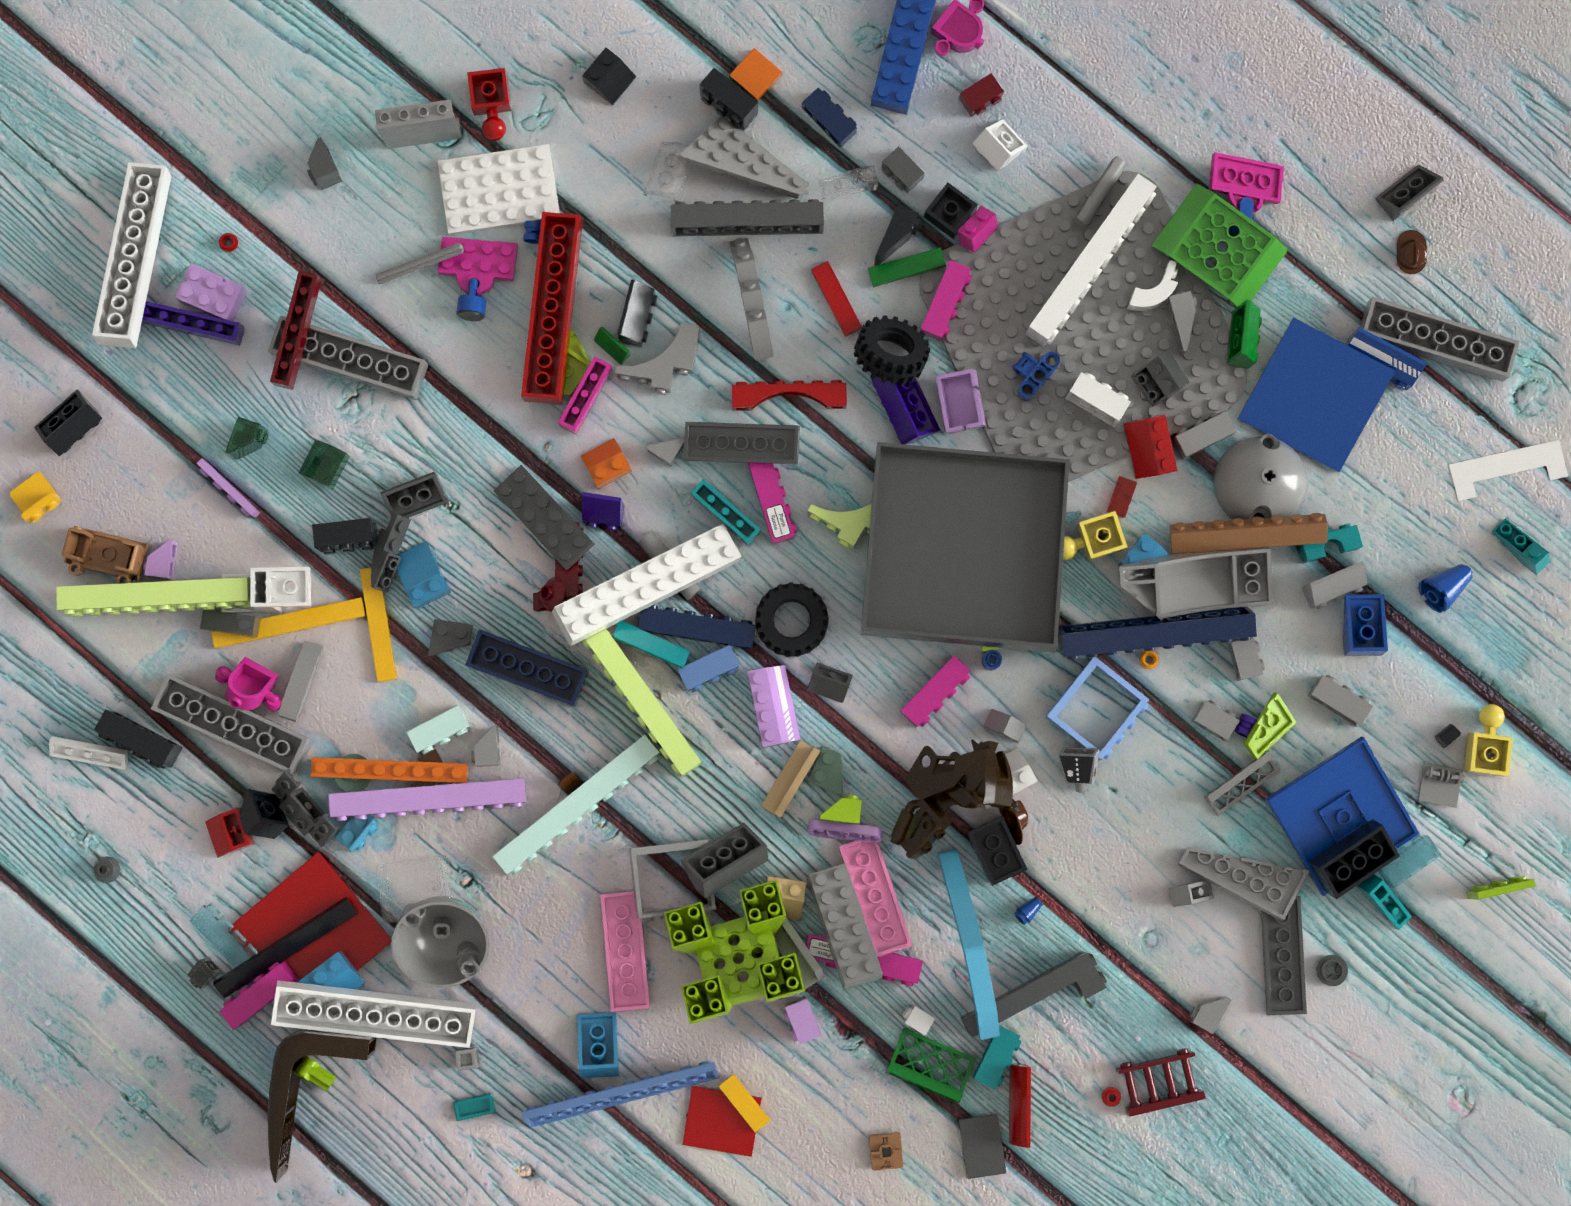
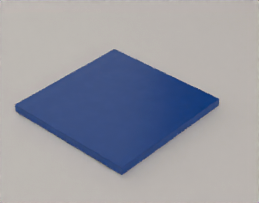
(1316, 394)
(1338, 800)

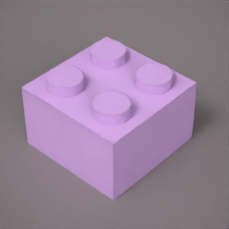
(802, 1020)

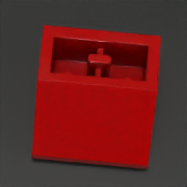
(228, 833)

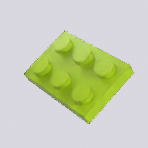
(1500, 887)

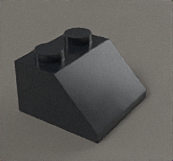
(608, 76)
(262, 815)

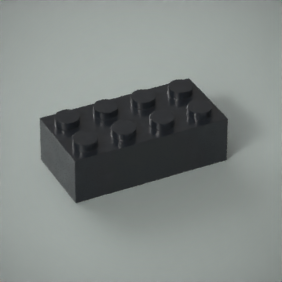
(137, 738)
(1354, 859)

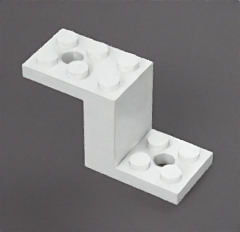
(269, 590)

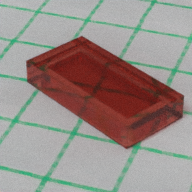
(1122, 496)

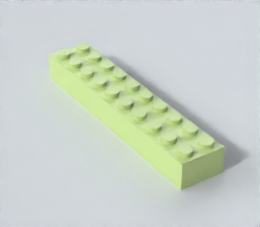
(153, 596)
(643, 701)

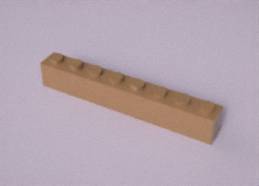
(1248, 533)

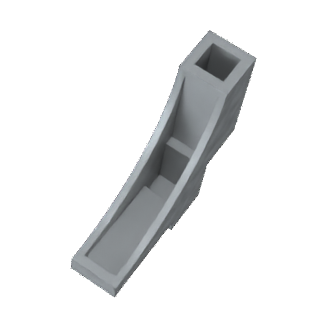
(660, 370)

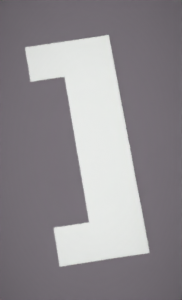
(1506, 463)

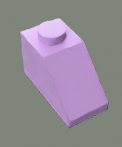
(161, 561)

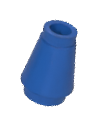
(1027, 911)

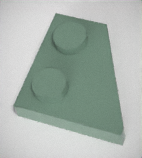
(828, 771)

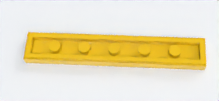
(378, 629)

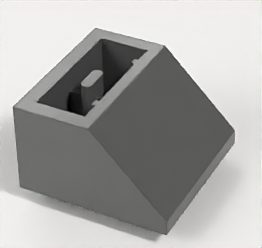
(1160, 378)

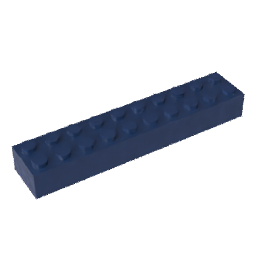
(1153, 632)

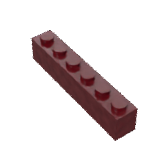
(295, 330)

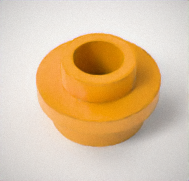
(1155, 659)

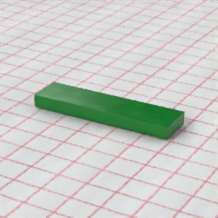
(907, 267)

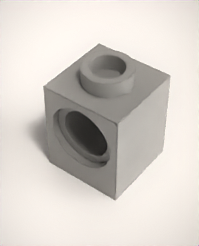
(467, 1058)

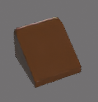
(569, 783)

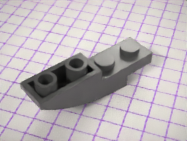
(385, 556)

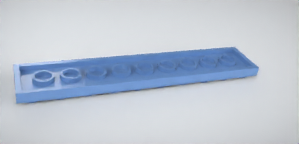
(619, 1095)

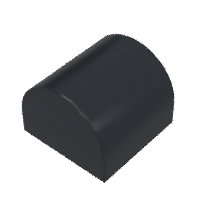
(1447, 735)

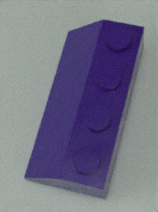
(907, 410)

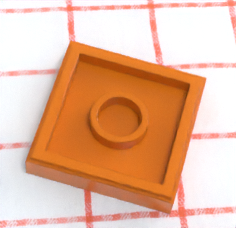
(755, 74)

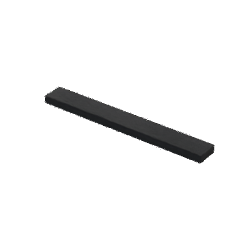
(285, 947)

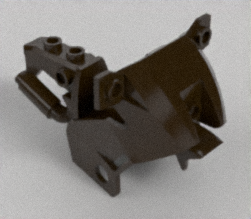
(971, 782)

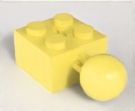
(1093, 546)
(1497, 746)

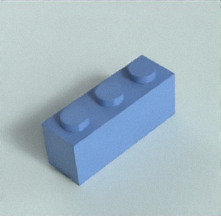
(709, 669)

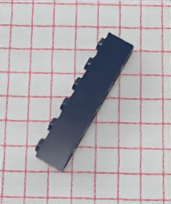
(697, 628)

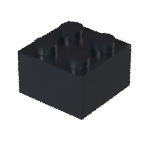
(950, 210)

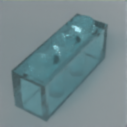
(1411, 860)

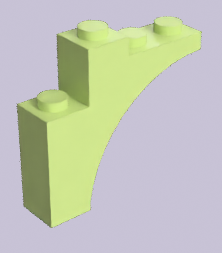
(849, 523)

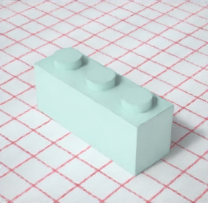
(439, 730)

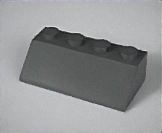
(725, 860)

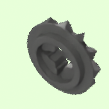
(1340, 968)

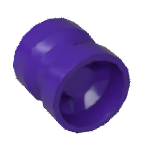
(1245, 725)

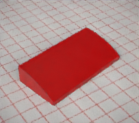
(1020, 1105)

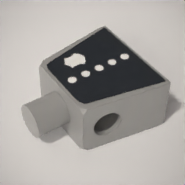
(1079, 766)

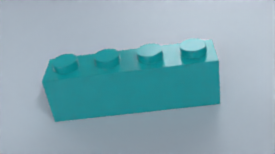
(725, 512)

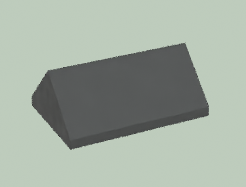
(1408, 191)
(415, 496)

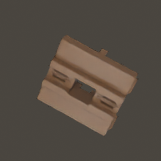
(895, 1158)

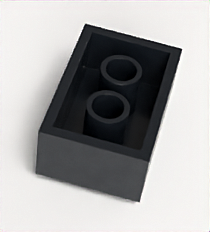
(728, 99)
(345, 535)
(996, 851)

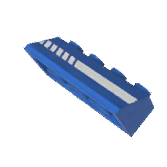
(1406, 365)

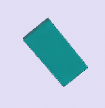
(474, 1107)

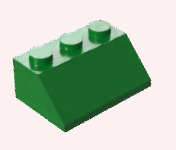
(1244, 335)

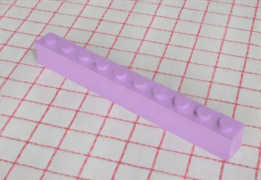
(427, 798)

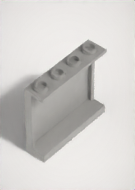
(418, 124)

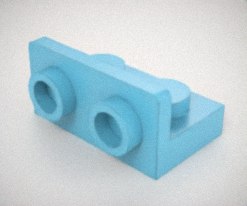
(356, 832)

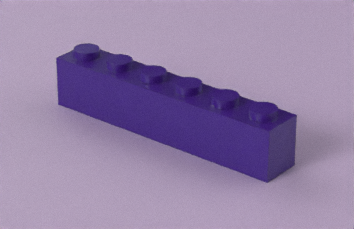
(193, 323)

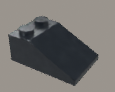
(901, 227)

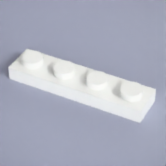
(88, 753)

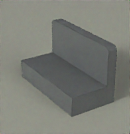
(829, 682)

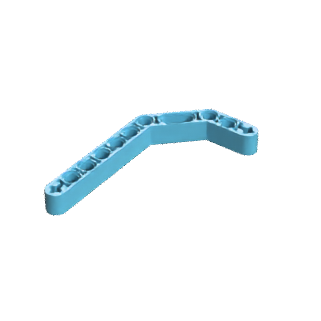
(971, 944)

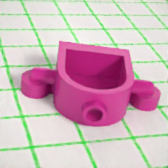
(959, 28)
(249, 685)

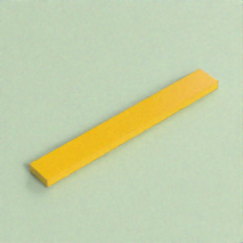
(296, 622)

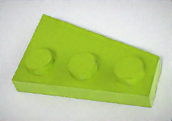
(1269, 727)

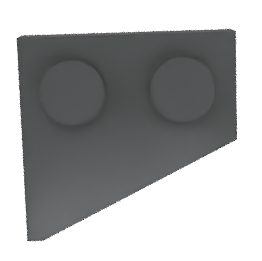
(448, 636)

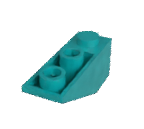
(1522, 546)

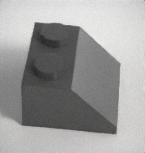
(322, 167)

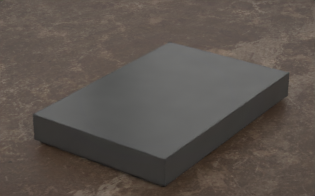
(982, 1146)

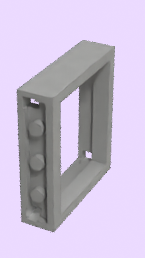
(648, 916)

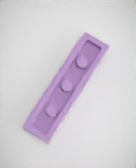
(221, 483)

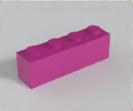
(945, 301)
(585, 395)
(935, 691)
(256, 997)

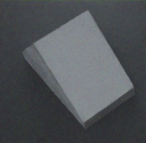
(667, 450)
(1005, 725)

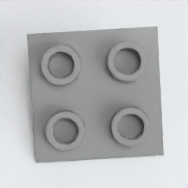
(1440, 785)

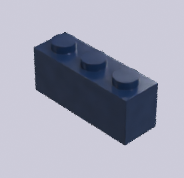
(829, 117)

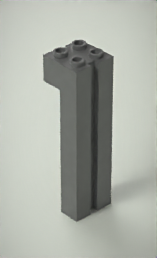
(1077, 970)

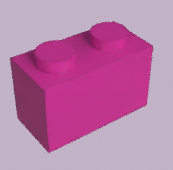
(977, 229)

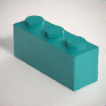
(997, 1058)

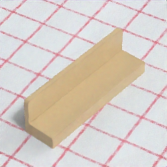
(790, 778)

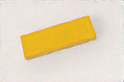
(744, 1103)

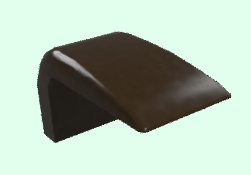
(285, 1083)

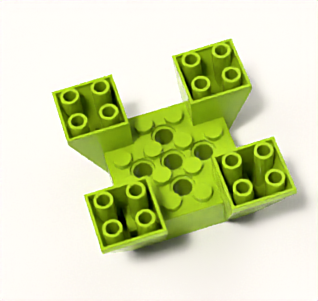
(722, 988)

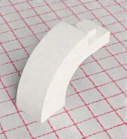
(1151, 298)

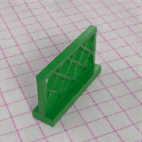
(923, 1081)

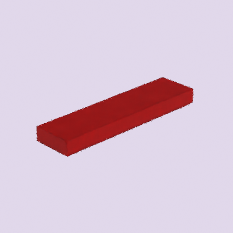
(836, 298)

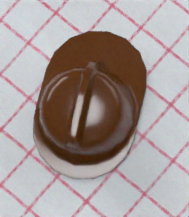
(1411, 252)
(1015, 822)

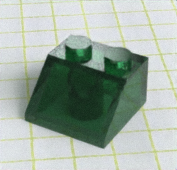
(246, 438)
(324, 464)

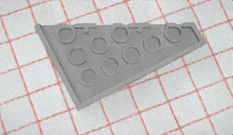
(732, 152)

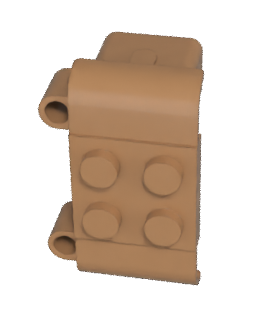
(104, 554)

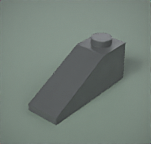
(230, 623)

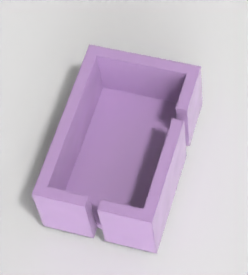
(210, 293)
(961, 401)

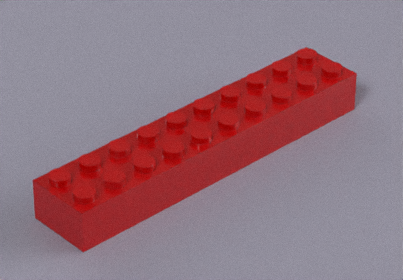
(552, 308)

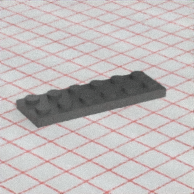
(741, 443)
(544, 517)
(1284, 962)

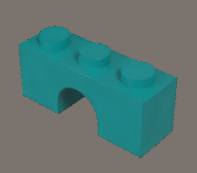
(1346, 538)

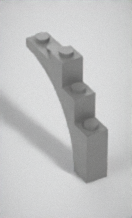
(751, 298)

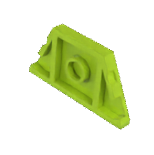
(576, 365)

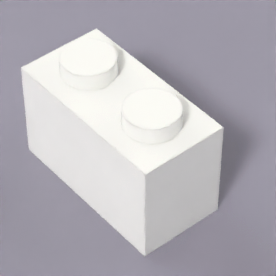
(918, 1019)

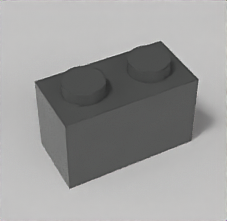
(902, 170)

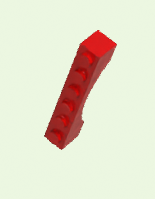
(748, 396)

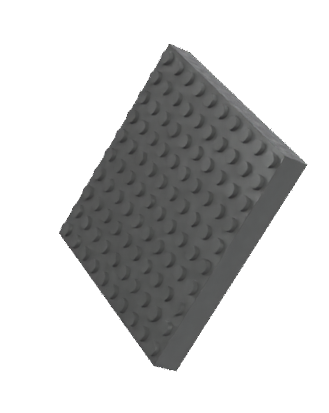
(965, 547)

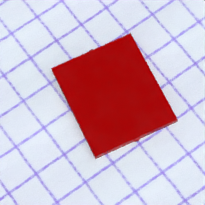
(717, 1124)

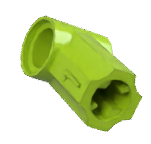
(311, 1071)

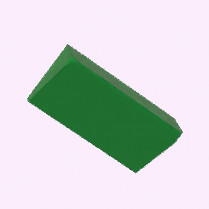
(611, 345)

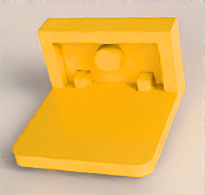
(35, 497)

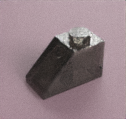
(203, 973)

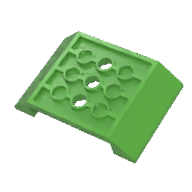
(1194, 237)

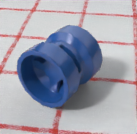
(532, 232)
(991, 660)

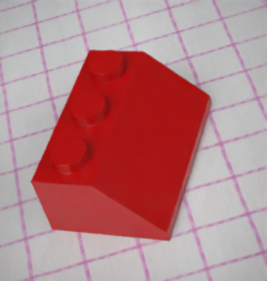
(1150, 446)

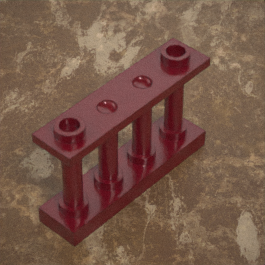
(1174, 1098)

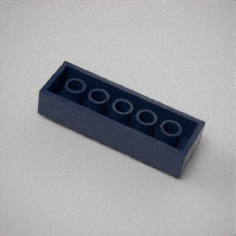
(527, 668)

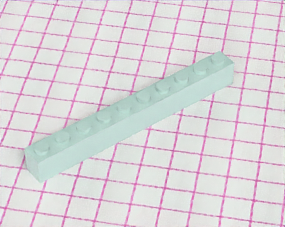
(575, 805)

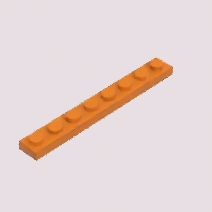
(389, 770)

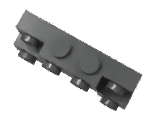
(303, 810)

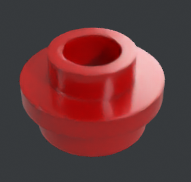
(224, 238)
(1105, 1094)

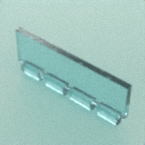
(220, 936)

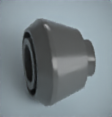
(106, 869)

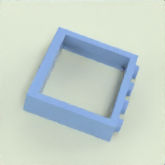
(1079, 680)

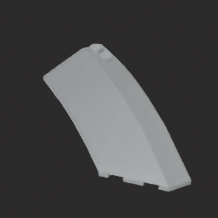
(1200, 581)

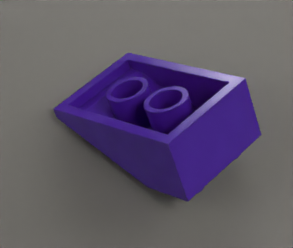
(602, 511)

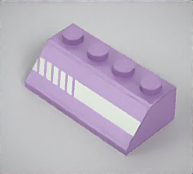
(773, 706)

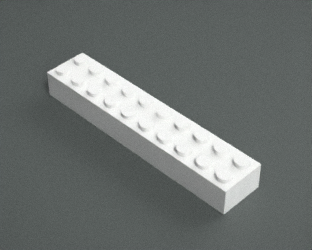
(131, 255)
(1094, 256)
(646, 584)
(373, 1014)

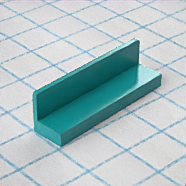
(651, 644)

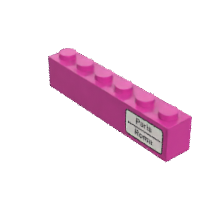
(772, 502)
(892, 964)

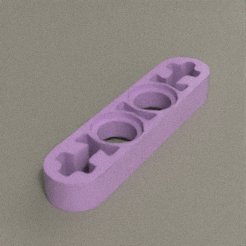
(845, 831)

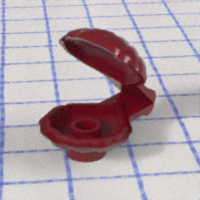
(550, 595)

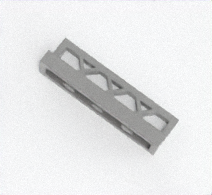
(1237, 778)

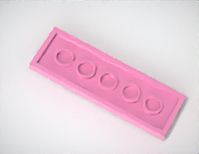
(876, 897)
(624, 953)

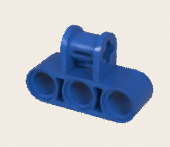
(1033, 366)

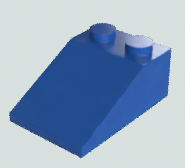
(1364, 625)

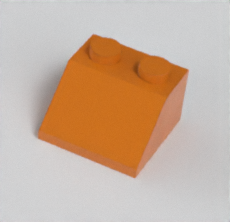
(606, 463)

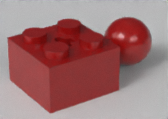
(490, 104)

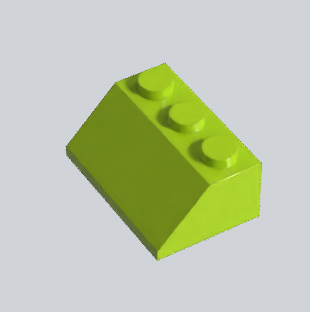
(845, 811)

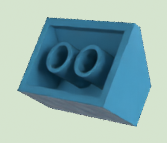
(335, 972)

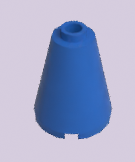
(1445, 587)

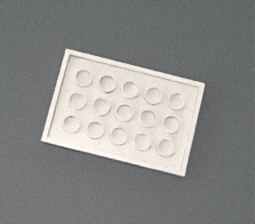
(498, 189)

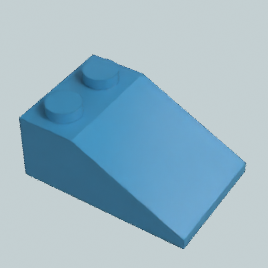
(1143, 549)
(422, 576)
(597, 1045)

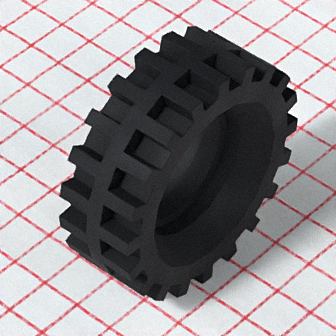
(889, 366)
(787, 645)

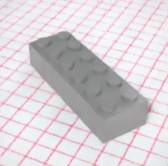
(844, 926)

